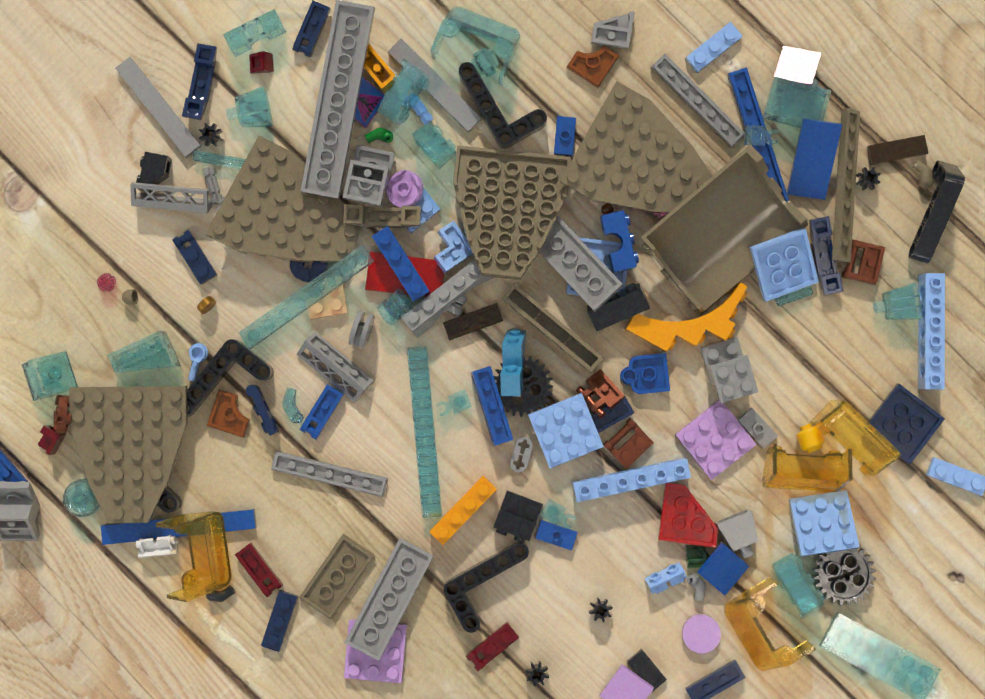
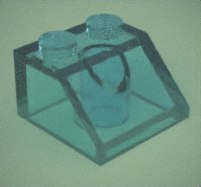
(434, 145)
(49, 375)

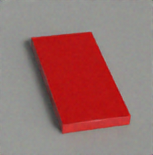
(383, 278)

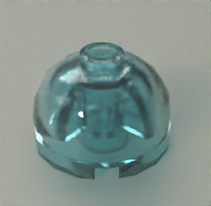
(80, 499)

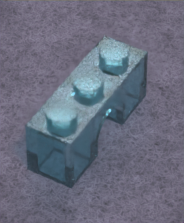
(243, 37)

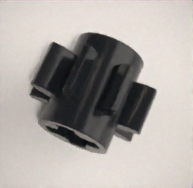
(215, 136)
(870, 183)
(605, 612)
(535, 678)

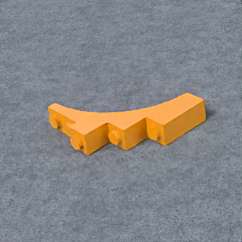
(717, 323)

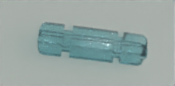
(793, 296)

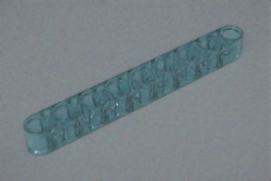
(424, 432)

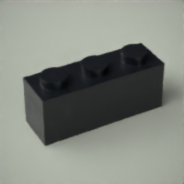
(619, 307)

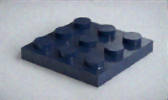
(906, 422)

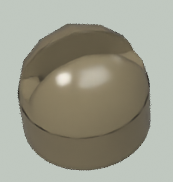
(130, 297)

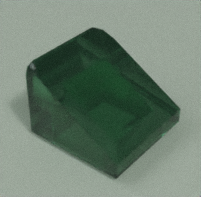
(695, 556)

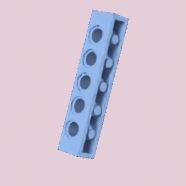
(931, 332)
(631, 479)

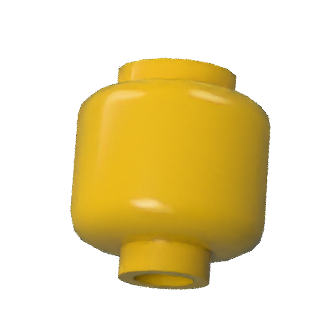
(810, 438)

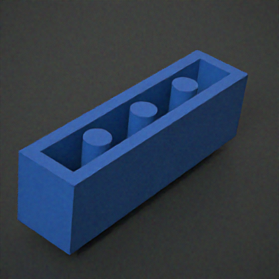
(401, 264)

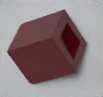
(50, 440)

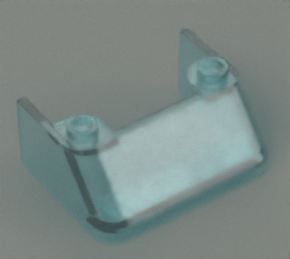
(504, 36)

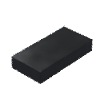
(646, 669)

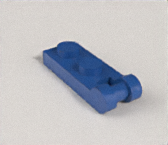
(322, 411)

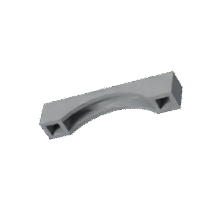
(427, 312)

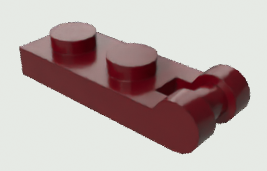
(258, 569)
(492, 646)

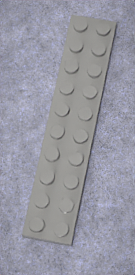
(337, 99)

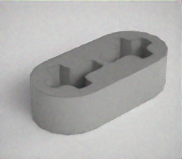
(526, 455)

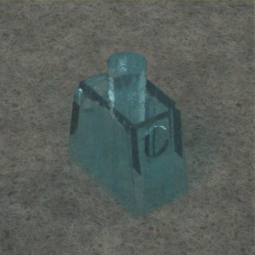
(252, 109)
(900, 303)

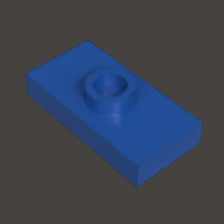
(564, 136)
(556, 535)

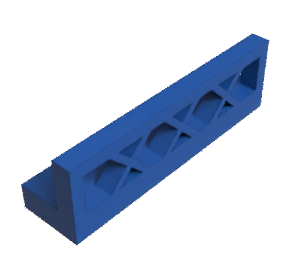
(491, 406)

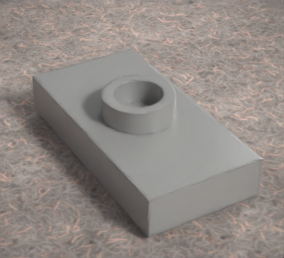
(757, 428)

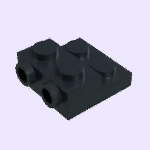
(517, 516)

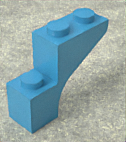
(513, 357)

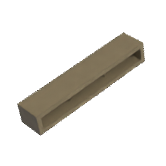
(552, 328)

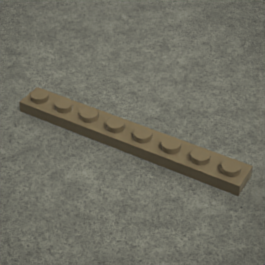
(846, 186)

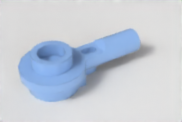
(197, 353)

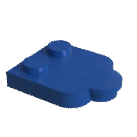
(647, 374)

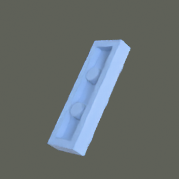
(713, 47)
(956, 476)

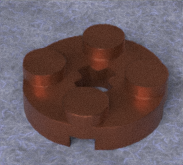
(61, 418)

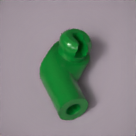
(380, 134)

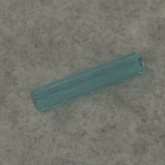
(218, 159)

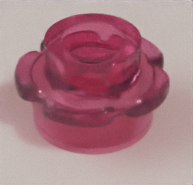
(101, 282)

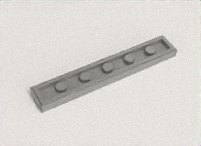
(438, 87)
(697, 100)
(158, 107)
(329, 473)

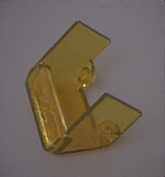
(856, 433)
(807, 472)
(207, 552)
(742, 616)

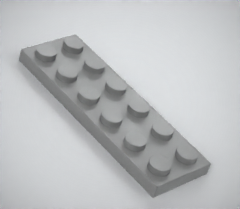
(579, 266)
(389, 599)

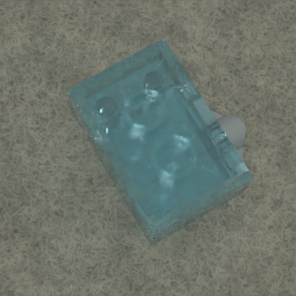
(792, 101)

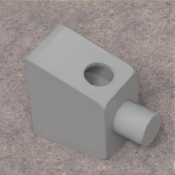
(739, 532)

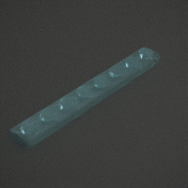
(306, 297)

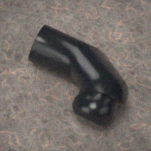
(220, 596)

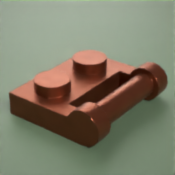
(869, 264)
(633, 448)

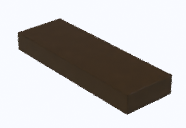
(897, 150)
(473, 321)

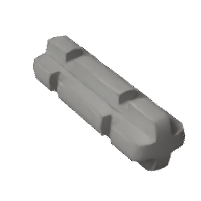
(212, 184)

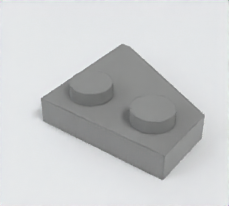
(614, 32)

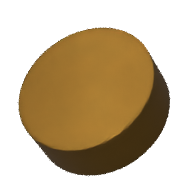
(206, 304)

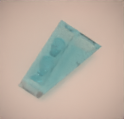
(403, 93)
(146, 354)
(798, 585)

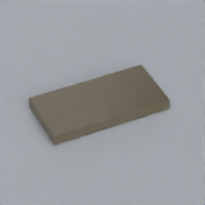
(337, 576)

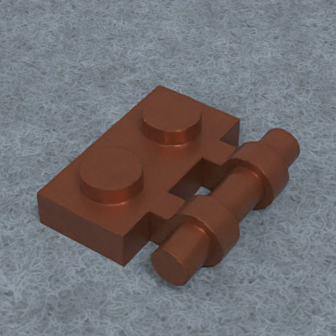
(604, 389)

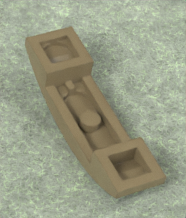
(382, 216)

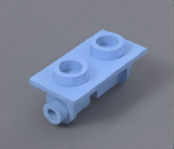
(673, 573)

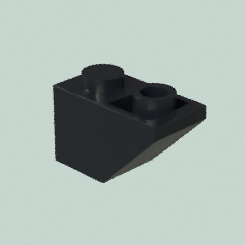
(154, 168)

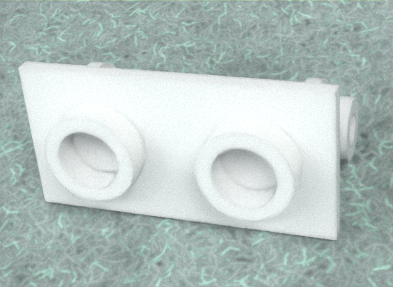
(162, 546)

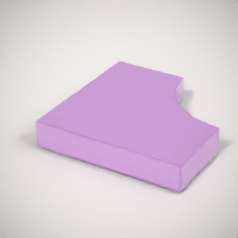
(626, 685)

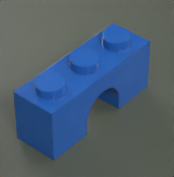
(617, 225)

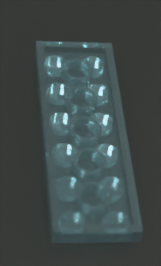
(879, 657)

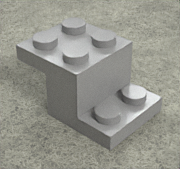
(368, 175)
(729, 370)
(18, 512)

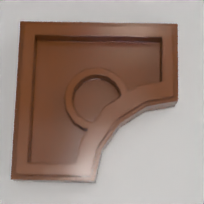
(593, 66)
(227, 416)

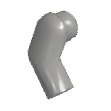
(698, 584)

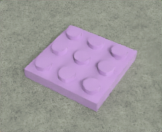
(715, 439)
(387, 669)

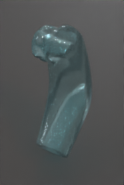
(290, 407)

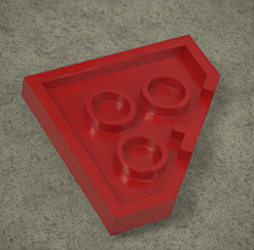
(685, 519)

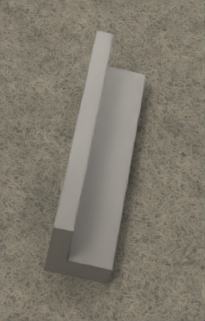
(168, 201)
(336, 364)

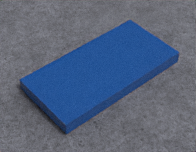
(814, 158)

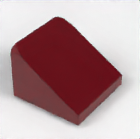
(261, 62)

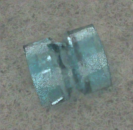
(393, 308)

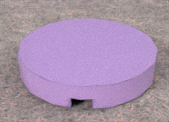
(405, 189)
(701, 633)

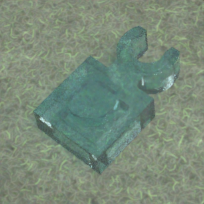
(757, 136)
(457, 401)
(554, 512)

